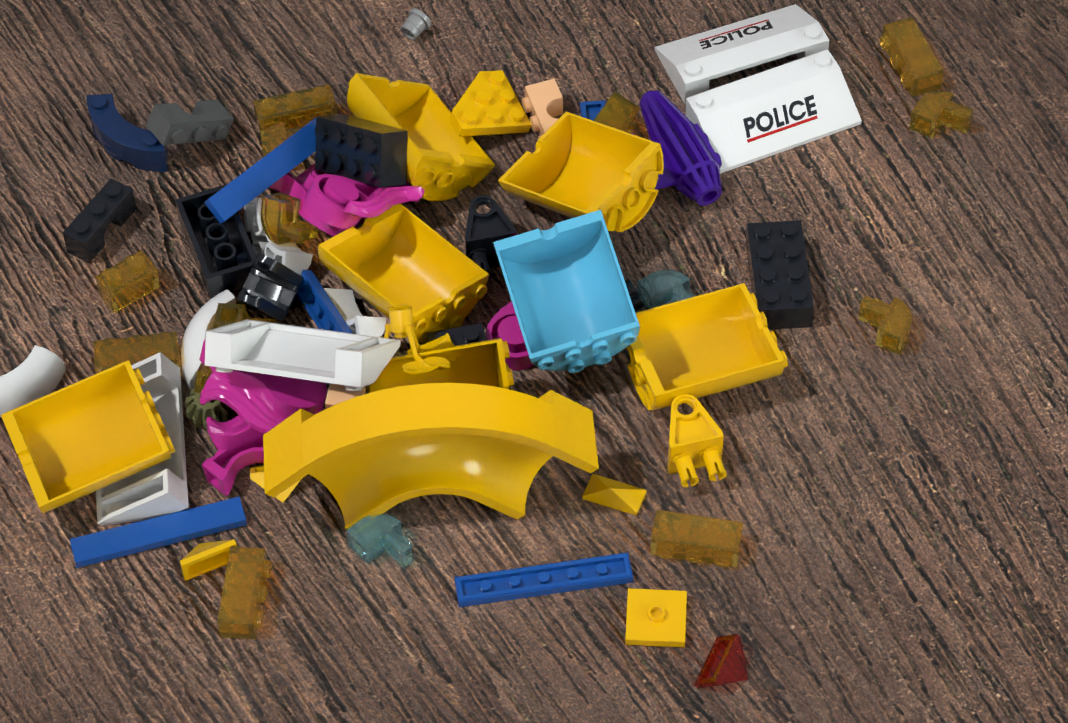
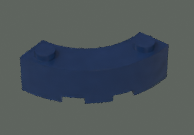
(123, 139)

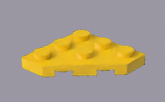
(489, 108)

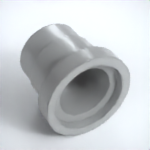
(415, 24)

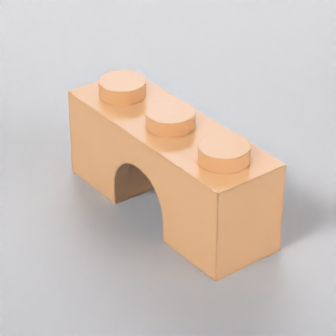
(543, 103)

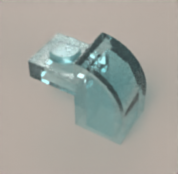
(663, 288)
(380, 534)

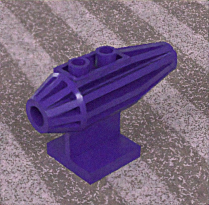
(686, 150)

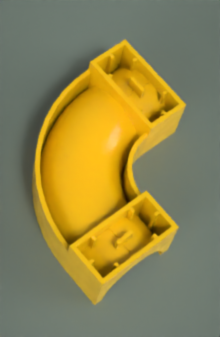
(429, 442)

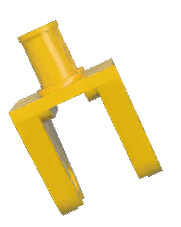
(694, 442)

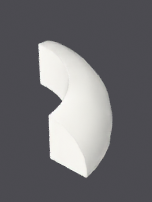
(287, 253)
(347, 307)
(196, 334)
(31, 379)

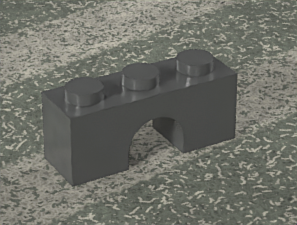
(174, 126)

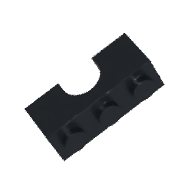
(86, 233)

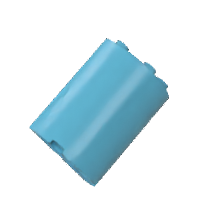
(568, 294)

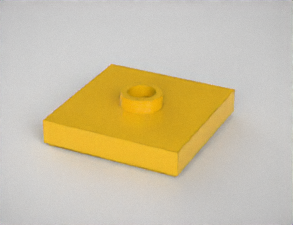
(656, 617)

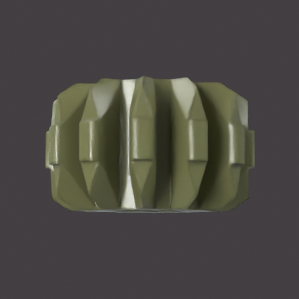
(199, 413)

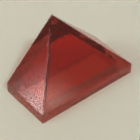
(724, 663)

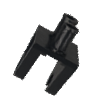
(484, 230)
(270, 288)

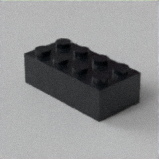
(361, 150)
(219, 250)
(780, 273)

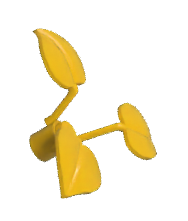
(402, 326)

